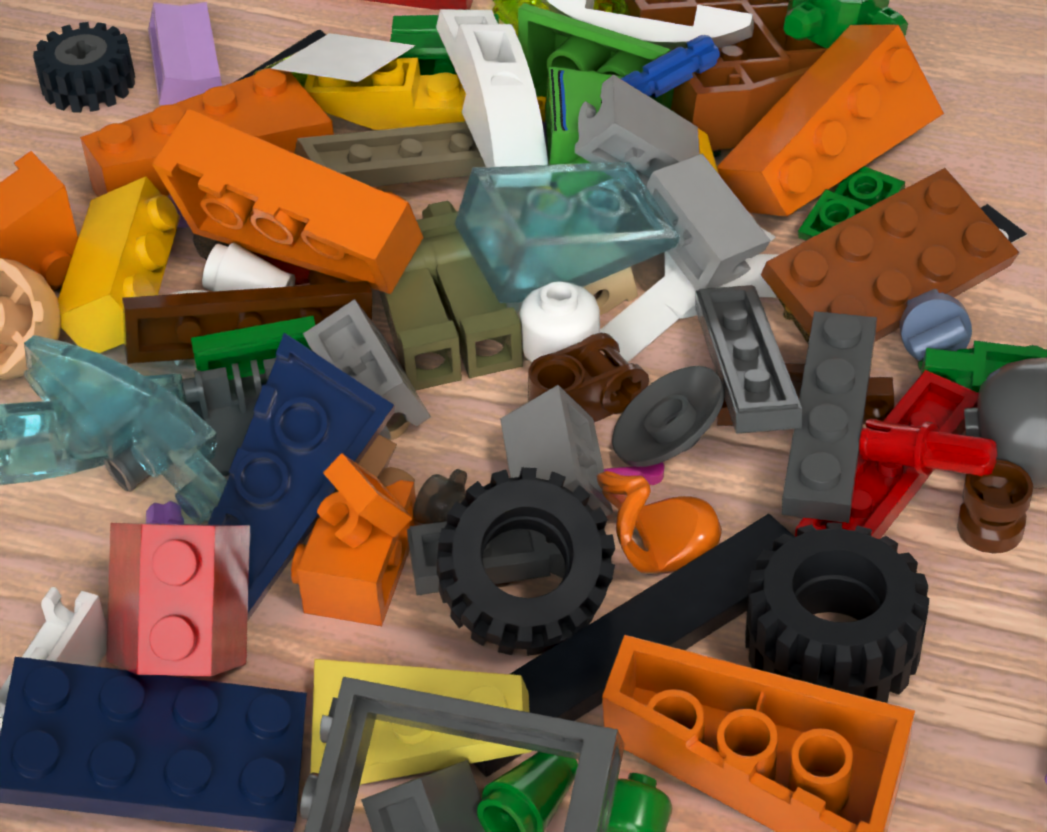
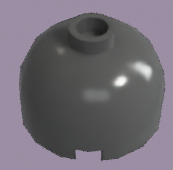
(1015, 415)

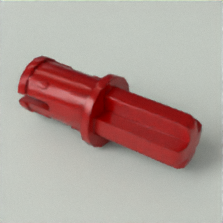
(926, 448)

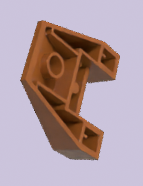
(747, 75)

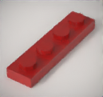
(887, 488)

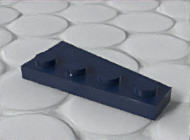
(297, 430)

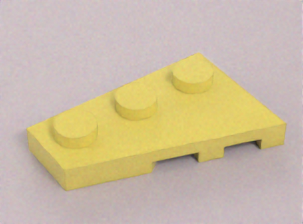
(408, 750)

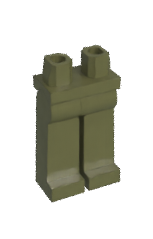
(448, 307)

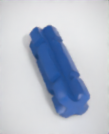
(675, 67)

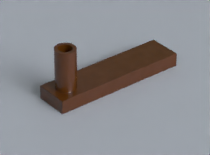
(163, 325)

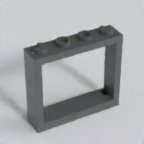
(348, 729)

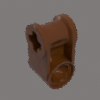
(589, 376)

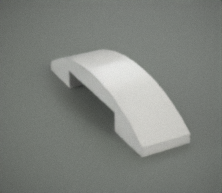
(721, 25)

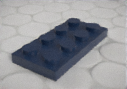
(151, 746)

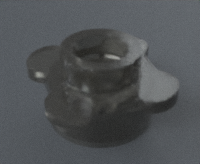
(438, 497)

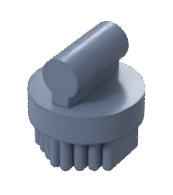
(935, 323)

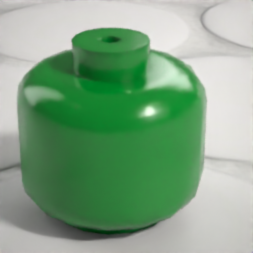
(639, 806)

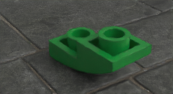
(851, 197)

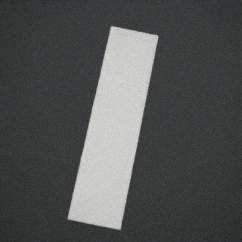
(650, 316)

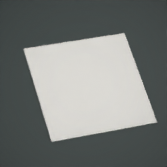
(343, 57)

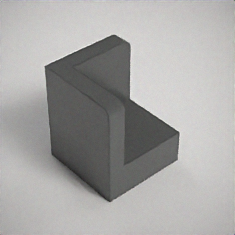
(429, 803)

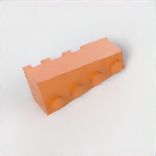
(263, 105)
(832, 121)

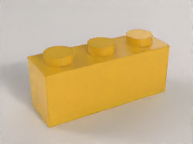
(116, 257)

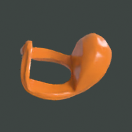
(671, 529)

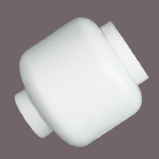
(559, 320)

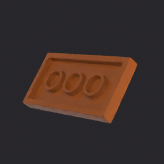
(892, 253)

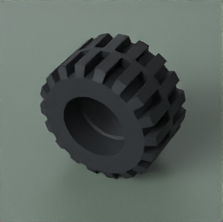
(535, 506)
(843, 575)

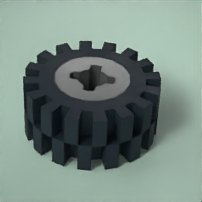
(84, 67)

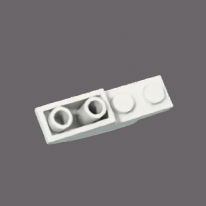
(498, 88)

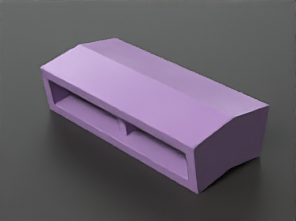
(182, 51)

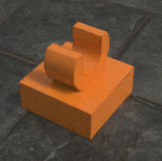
(363, 499)

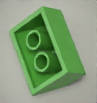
(572, 44)

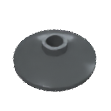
(668, 416)

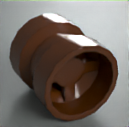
(995, 508)

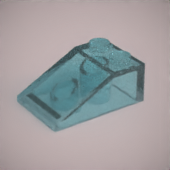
(559, 224)

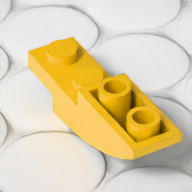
(392, 97)

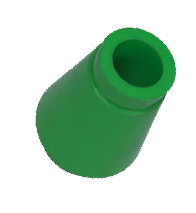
(527, 794)

